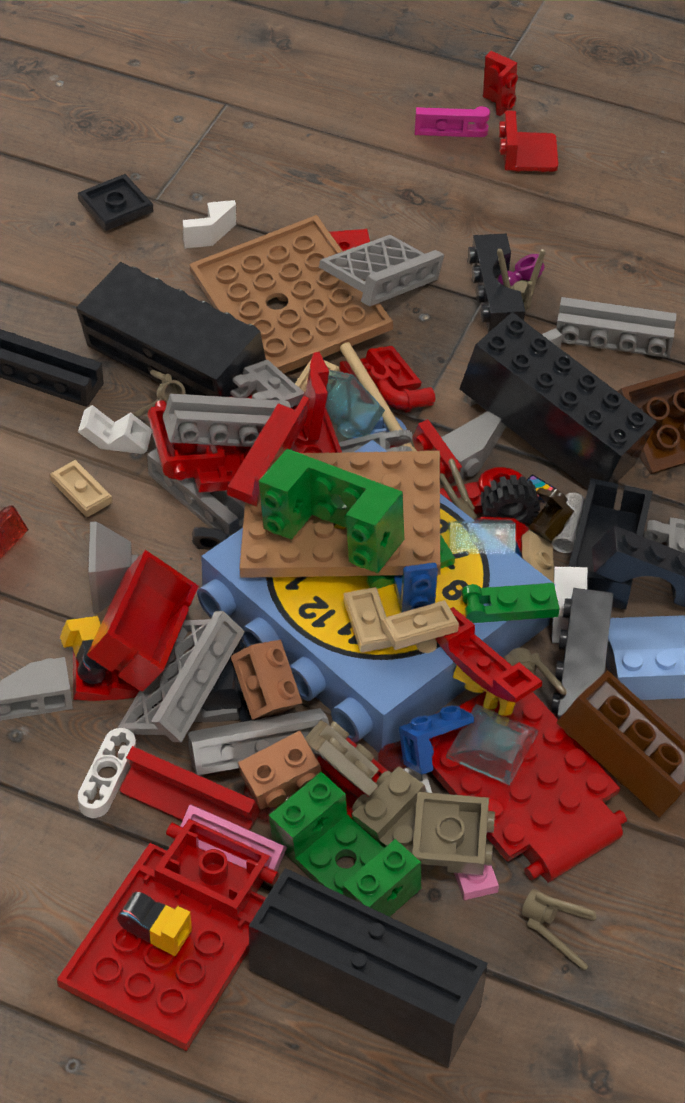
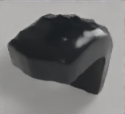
(207, 537)

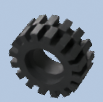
(521, 492)

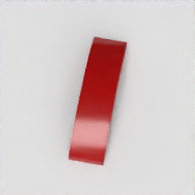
(485, 664)

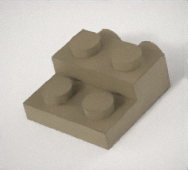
(350, 762)
(390, 808)
(453, 832)

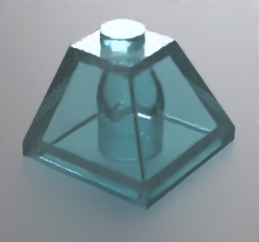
(351, 405)
(492, 744)

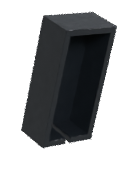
(597, 519)

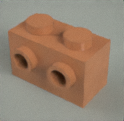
(266, 679)
(279, 770)

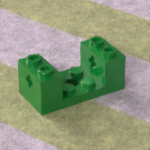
(307, 487)
(320, 832)

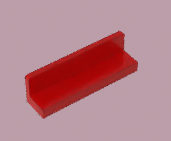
(272, 441)
(174, 789)

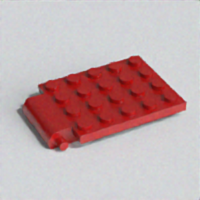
(217, 464)
(552, 805)
(148, 985)

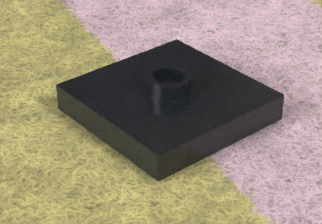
(115, 202)

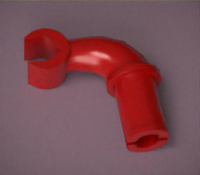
(403, 399)

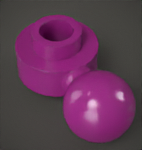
(523, 269)

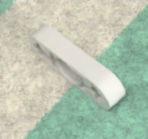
(107, 786)

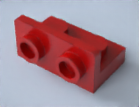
(500, 81)

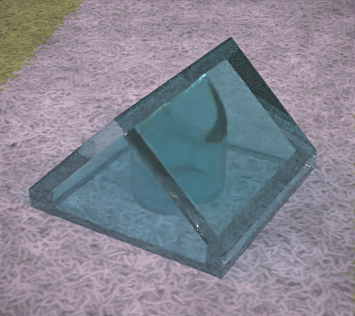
(482, 536)

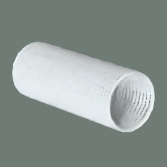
(575, 524)

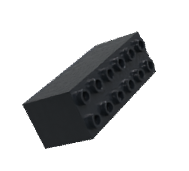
(168, 331)
(555, 403)
(366, 966)

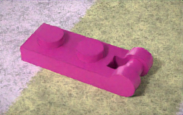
(452, 122)

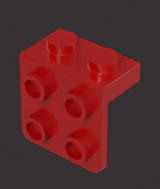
(526, 149)

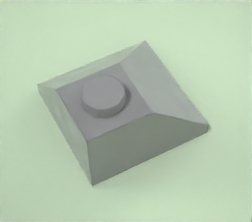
(108, 561)

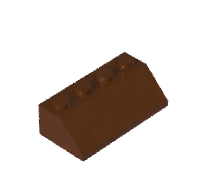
(628, 741)

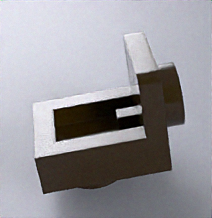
(553, 516)

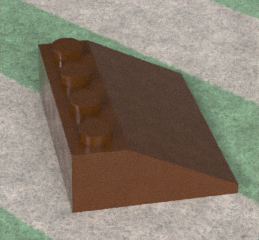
(665, 403)

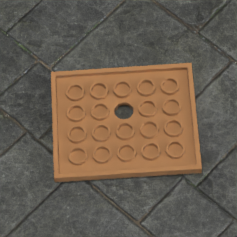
(285, 265)
(323, 549)

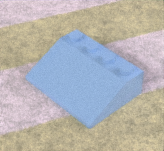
(648, 655)

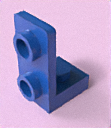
(416, 586)
(415, 736)

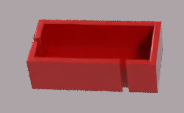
(143, 621)

